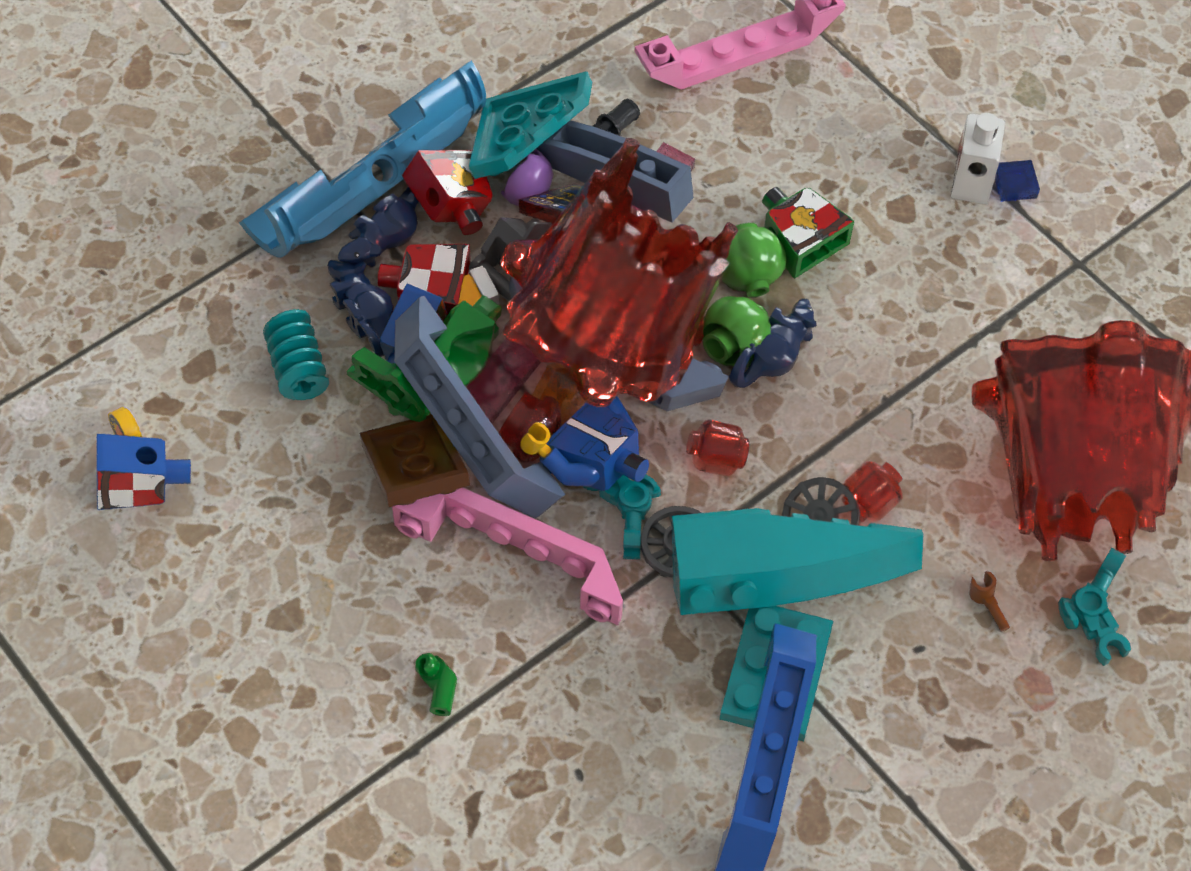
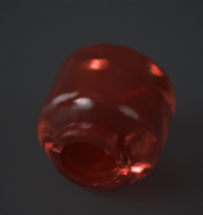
(718, 447)
(874, 489)

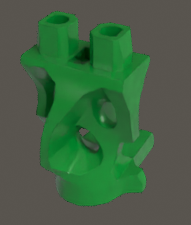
(463, 344)

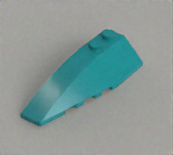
(778, 560)

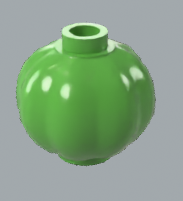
(754, 260)
(732, 326)

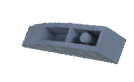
(656, 180)

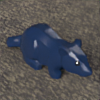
(386, 229)
(367, 304)
(779, 349)

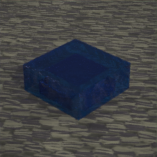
(1016, 181)

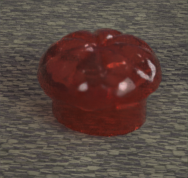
(523, 416)

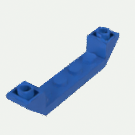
(770, 751)

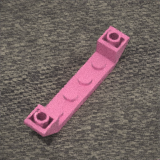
(739, 47)
(542, 542)

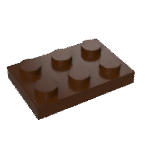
(413, 461)

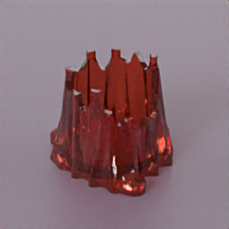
(614, 289)
(1090, 430)

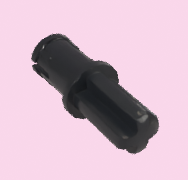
(619, 117)

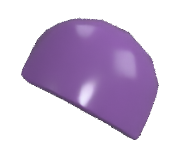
(529, 178)

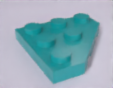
(523, 120)

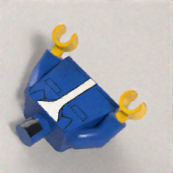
(590, 447)

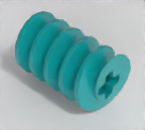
(295, 355)

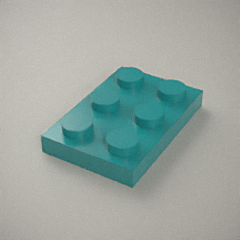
(749, 669)

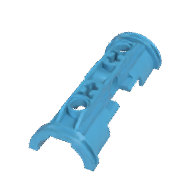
(320, 206)

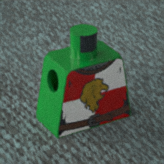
(806, 227)

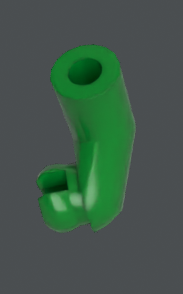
(440, 679)

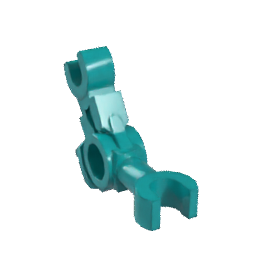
(633, 502)
(1091, 609)

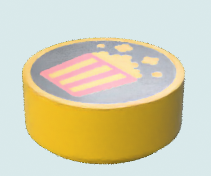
(123, 423)

